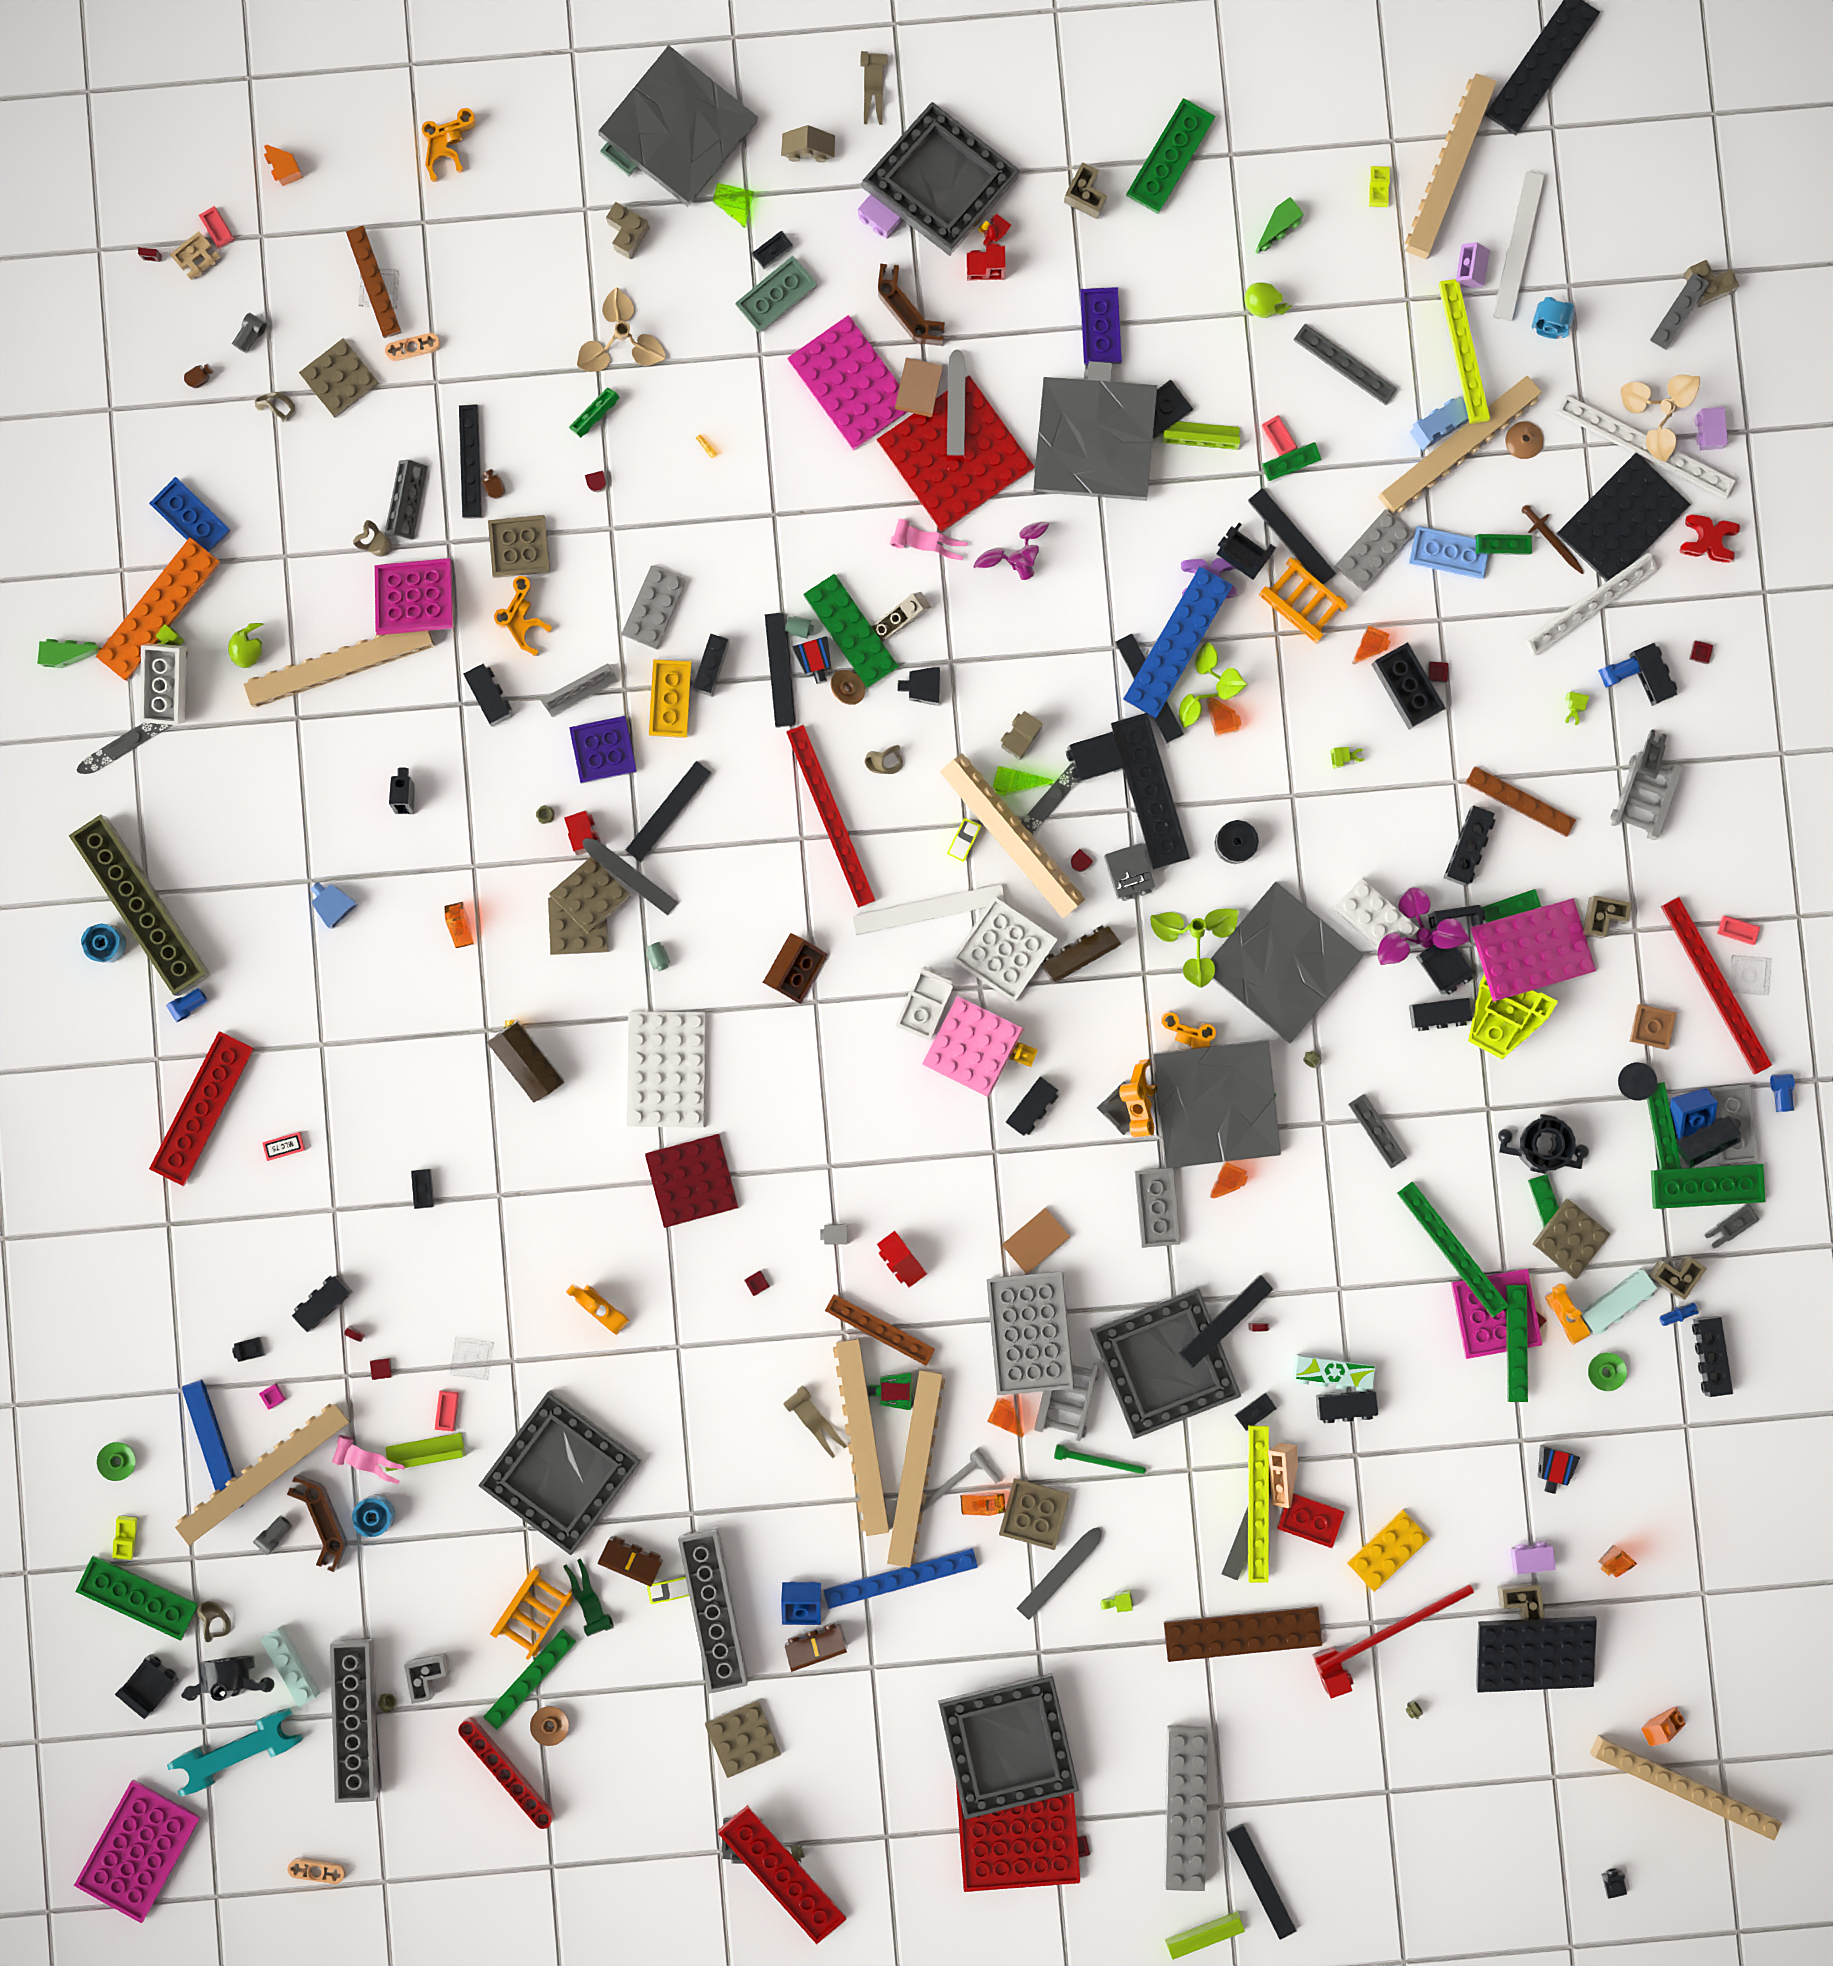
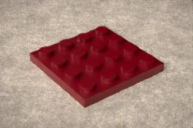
(691, 1180)

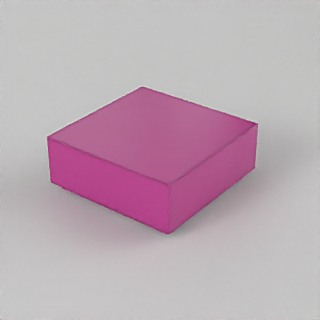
(272, 1396)

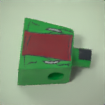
(893, 1390)

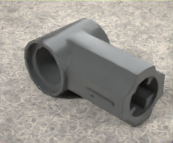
(251, 329)
(269, 1538)

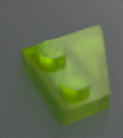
(734, 201)

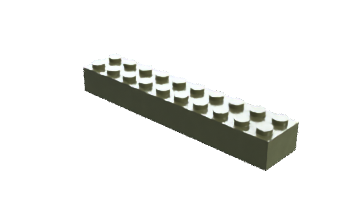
(139, 905)

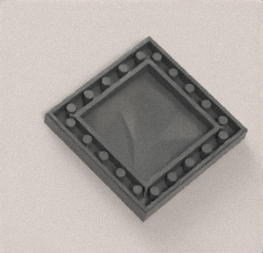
(678, 125)
(940, 178)
(1095, 438)
(1283, 962)
(1216, 1103)
(1150, 1374)
(560, 1472)
(1008, 1745)

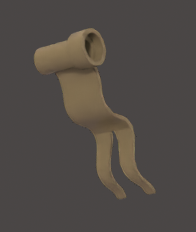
(873, 82)
(812, 1418)

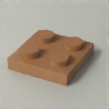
(1652, 1027)

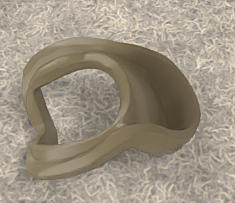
(265, 400)
(379, 545)
(875, 763)
(207, 1612)

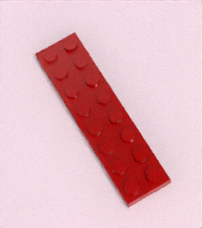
(201, 1108)
(781, 1874)

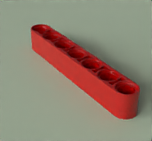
(507, 1782)

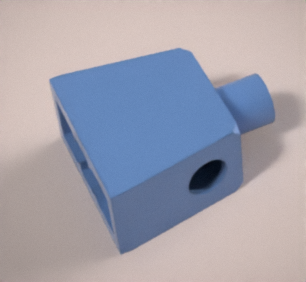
(331, 904)

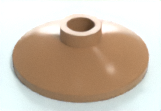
(1521, 448)
(847, 687)
(542, 1733)

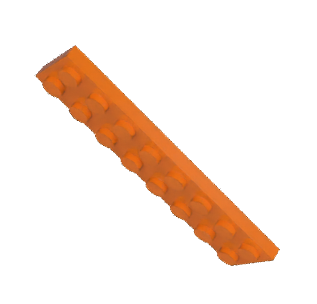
(158, 607)

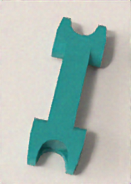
(201, 1766)

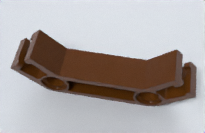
(905, 311)
(324, 1519)

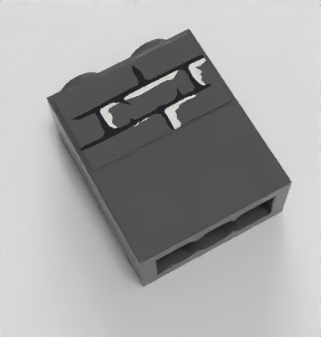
(1129, 872)

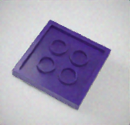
(602, 749)

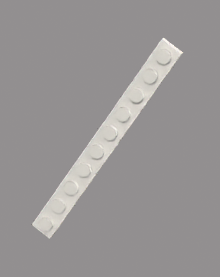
(1636, 443)

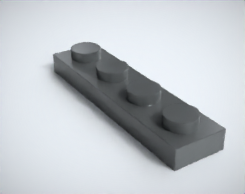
(1679, 311)
(1377, 1131)

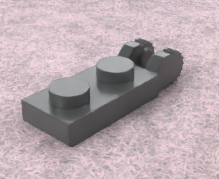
(1652, 755)
(1733, 1225)

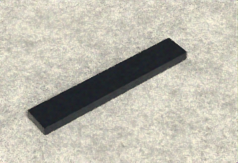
(470, 461)
(1291, 536)
(1134, 660)
(779, 670)
(668, 811)
(1226, 1321)
(1261, 1881)

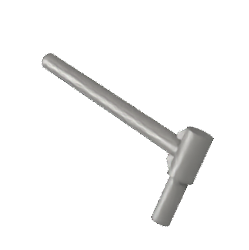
(977, 1461)

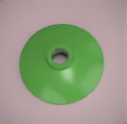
(1615, 1376)
(109, 1468)

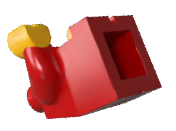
(995, 230)

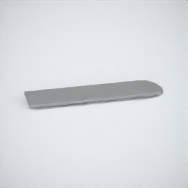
(956, 404)

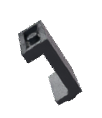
(1243, 552)
(1094, 757)
(1475, 912)
(1445, 968)
(147, 1686)

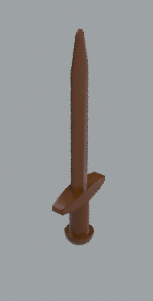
(1550, 536)

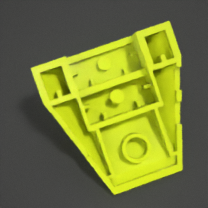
(1508, 1021)

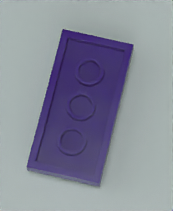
(1100, 325)

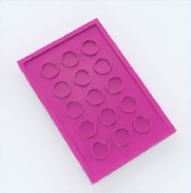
(849, 381)
(1533, 949)
(137, 1851)

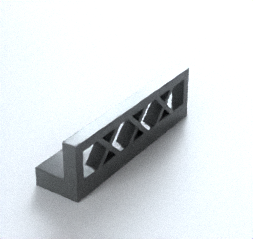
(400, 494)

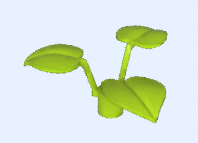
(1229, 685)
(1169, 925)

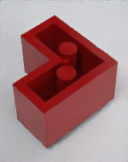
(986, 265)
(579, 828)
(900, 1259)
(1335, 1680)

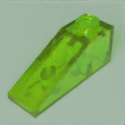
(1014, 781)

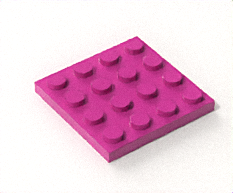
(413, 596)
(1487, 1334)

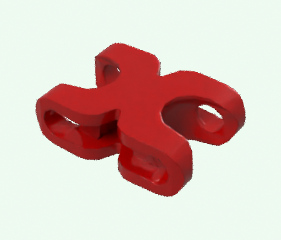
(1710, 538)

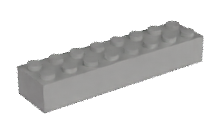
(713, 1611)
(354, 1720)
(1185, 1808)

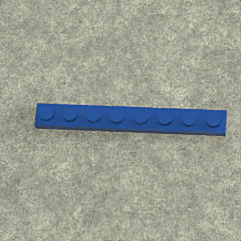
(900, 1578)

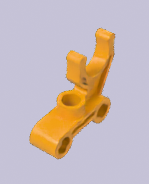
(443, 136)
(516, 612)
(1188, 1034)
(1137, 1094)
(591, 1302)
(1562, 1306)

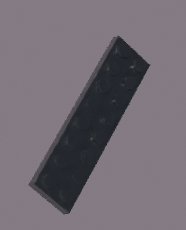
(1542, 64)
(1150, 791)

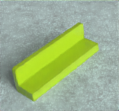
(1202, 435)
(426, 1451)
(1204, 1935)

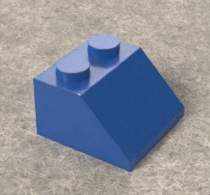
(1692, 1111)
(801, 1603)

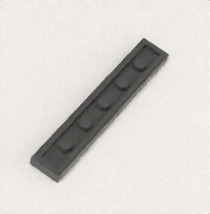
(1344, 364)

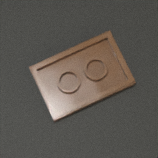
(918, 387)
(1035, 1240)

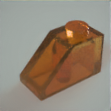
(1371, 644)
(1222, 718)
(458, 924)
(1228, 1180)
(1005, 1417)
(983, 1504)
(1616, 1562)

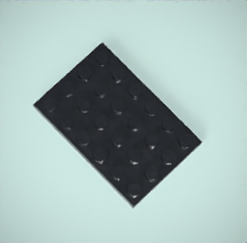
(1623, 518)
(1536, 1654)

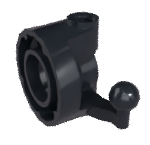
(1562, 1146)
(227, 1675)

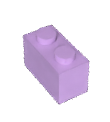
(878, 217)
(1473, 265)
(1711, 428)
(1533, 1558)

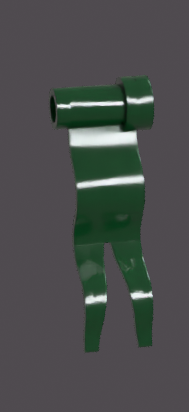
(589, 1602)

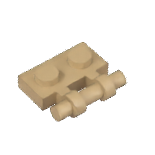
(191, 251)

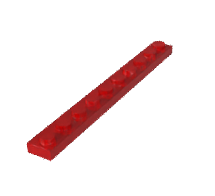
(830, 816)
(1716, 985)

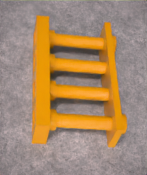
(1285, 606)
(513, 1612)

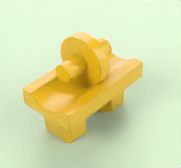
(1023, 1054)

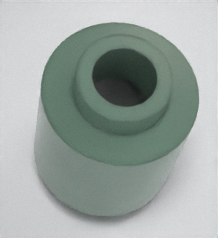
(799, 627)
(658, 956)

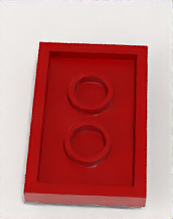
(1311, 1520)

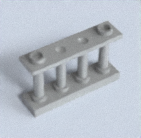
(1658, 810)
(1049, 1403)

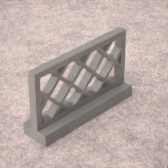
(579, 690)

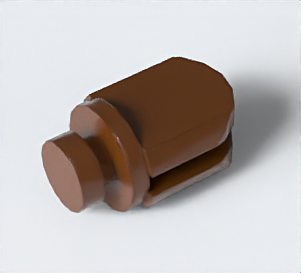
(198, 375)
(493, 484)

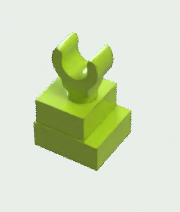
(169, 636)
(1577, 703)
(1341, 755)
(1123, 1602)

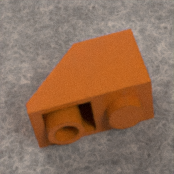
(284, 165)
(1663, 1727)

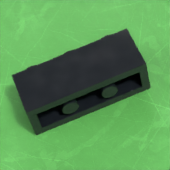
(711, 665)
(1654, 674)
(488, 694)
(1440, 1014)
(1032, 1106)
(1709, 1141)
(321, 1303)
(1346, 1406)

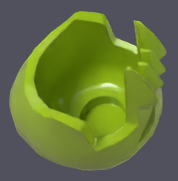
(1262, 298)
(243, 651)

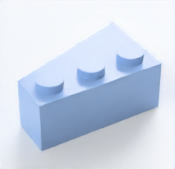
(1439, 423)

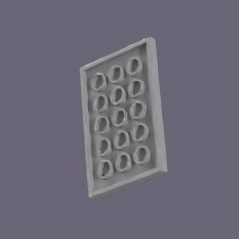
(1030, 1333)

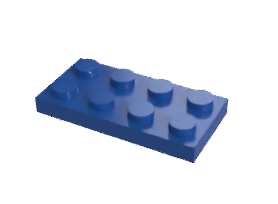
(189, 515)

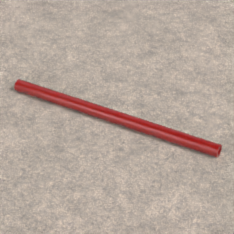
(1395, 1628)

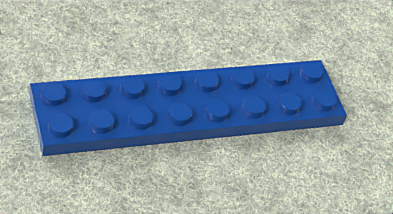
(1177, 642)

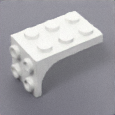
(925, 1003)

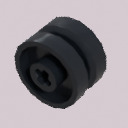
(1225, 845)

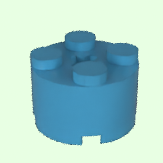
(1553, 318)
(113, 938)
(363, 1512)

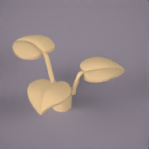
(620, 309)
(1682, 390)

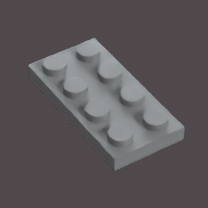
(1373, 550)
(653, 607)
(1737, 1104)
(1157, 1207)

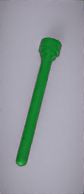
(1063, 1453)

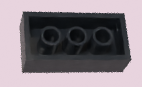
(1408, 686)

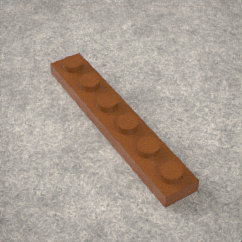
(373, 282)
(1520, 801)
(880, 1329)

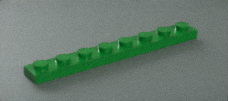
(1452, 1249)

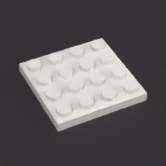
(1004, 949)

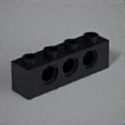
(1454, 871)
(1720, 1364)

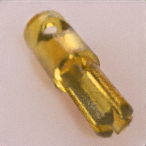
(707, 447)

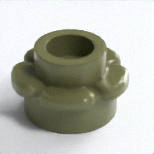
(540, 814)
(1312, 1059)
(390, 1700)
(1414, 1710)
(797, 1852)

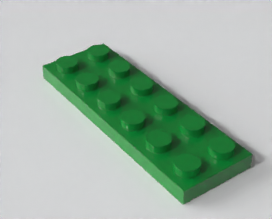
(1170, 155)
(850, 631)
(1707, 1186)
(137, 1597)

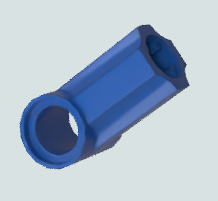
(1614, 673)
(182, 1007)
(1782, 1086)

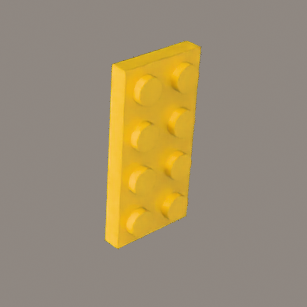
(670, 698)
(1388, 1550)

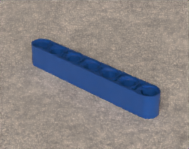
(208, 1434)

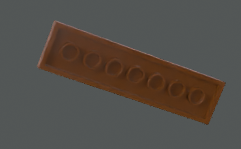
(1242, 1633)

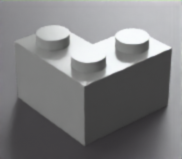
(420, 1676)

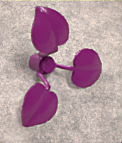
(1023, 557)
(1416, 903)

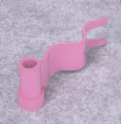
(923, 540)
(363, 1459)

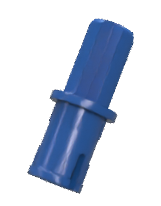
(1678, 1314)

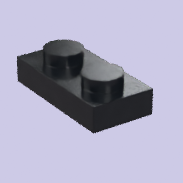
(772, 250)
(422, 1188)
(1255, 1411)

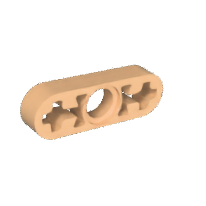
(405, 342)
(323, 1865)

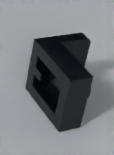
(248, 1349)
(1614, 1883)

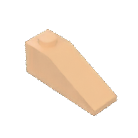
(1283, 1470)

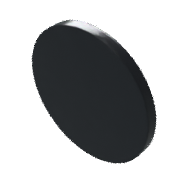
(1637, 1081)

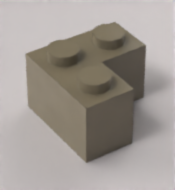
(808, 142)
(1082, 194)
(631, 229)
(1719, 285)
(1022, 735)
(1601, 911)
(1678, 1281)
(1522, 1596)

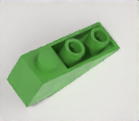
(1284, 217)
(61, 655)

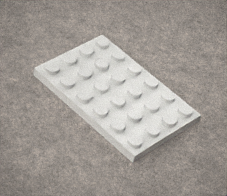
(666, 1069)

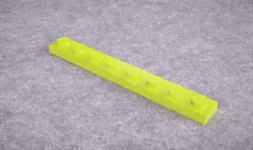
(1464, 351)
(1258, 1504)

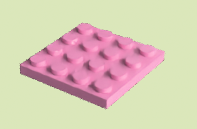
(973, 1046)

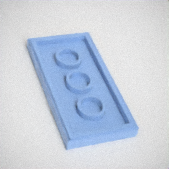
(1447, 553)

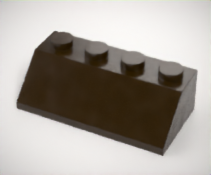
(1081, 954)
(526, 1061)

